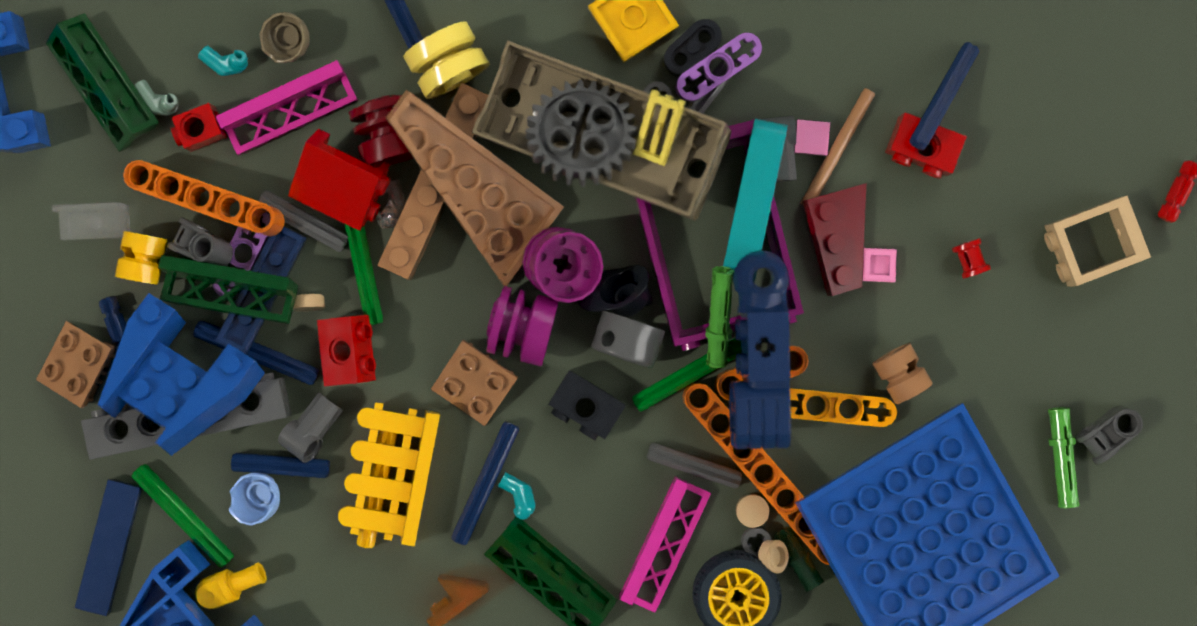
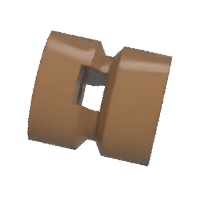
(902, 373)

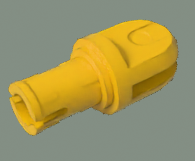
(227, 586)

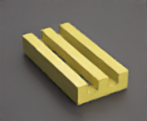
(666, 102)

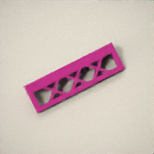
(281, 96)
(654, 539)

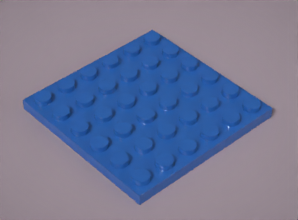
(928, 531)

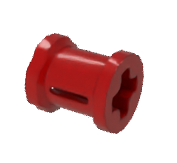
(971, 258)

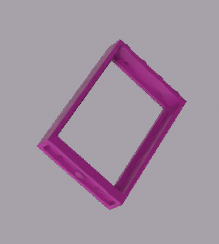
(691, 337)

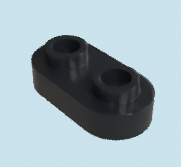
(691, 47)

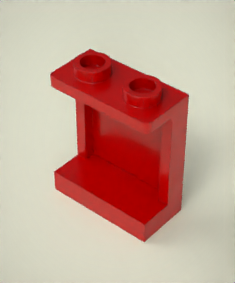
(338, 183)

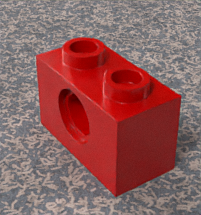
(945, 147)
(337, 363)

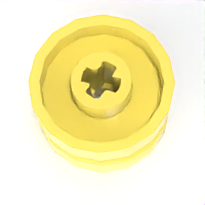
(446, 60)

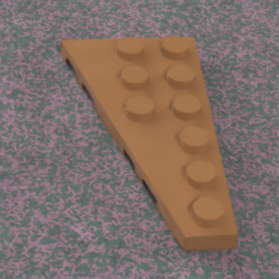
(484, 193)

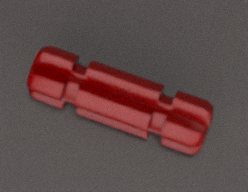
(1179, 192)

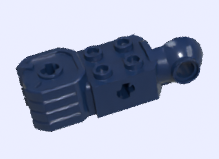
(762, 400)

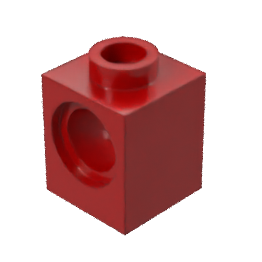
(211, 133)

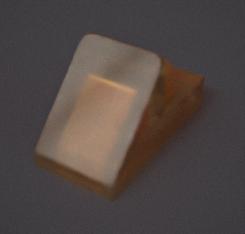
(463, 593)

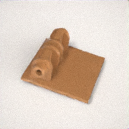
(76, 365)
(474, 382)

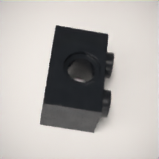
(606, 406)

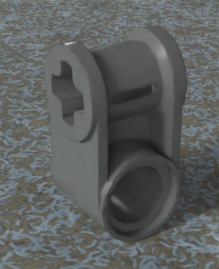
(200, 245)
(1108, 435)

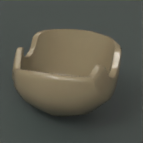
(284, 37)

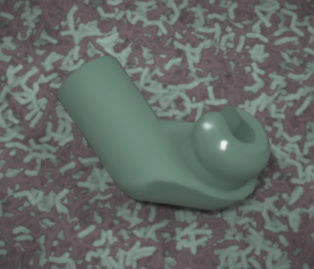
(158, 103)

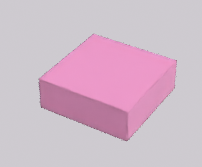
(812, 137)
(879, 265)

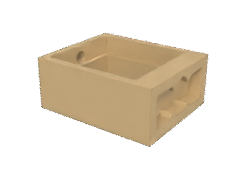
(1126, 229)

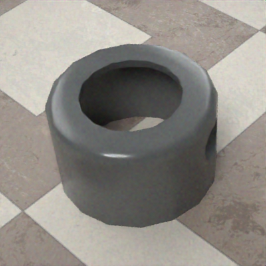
(628, 339)

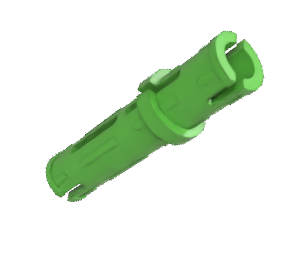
(720, 309)
(1063, 453)

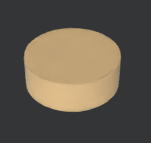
(309, 302)
(752, 510)
(774, 555)

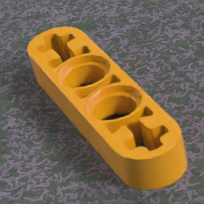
(831, 408)

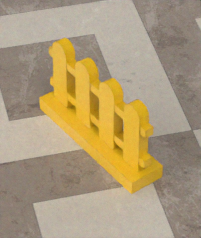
(391, 489)

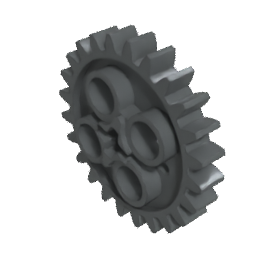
(550, 126)

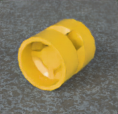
(140, 258)

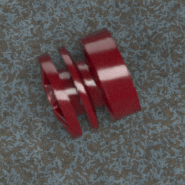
(384, 142)

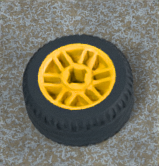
(731, 572)

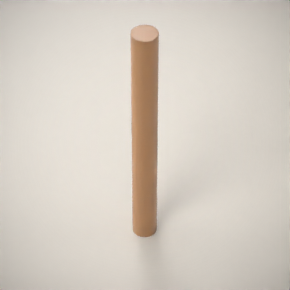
(839, 144)

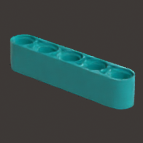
(756, 191)

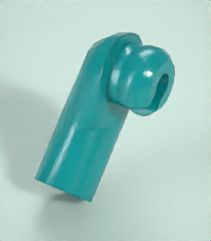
(226, 64)
(522, 495)

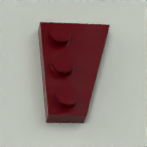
(838, 236)

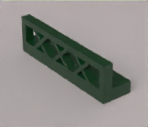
(102, 80)
(230, 277)
(554, 574)

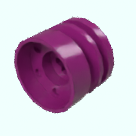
(581, 265)
(521, 325)

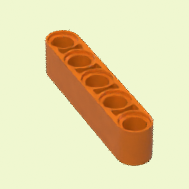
(190, 192)

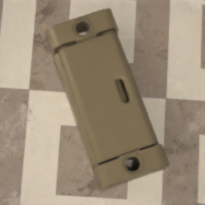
(666, 186)

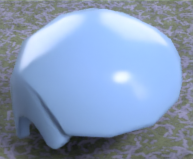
(254, 498)

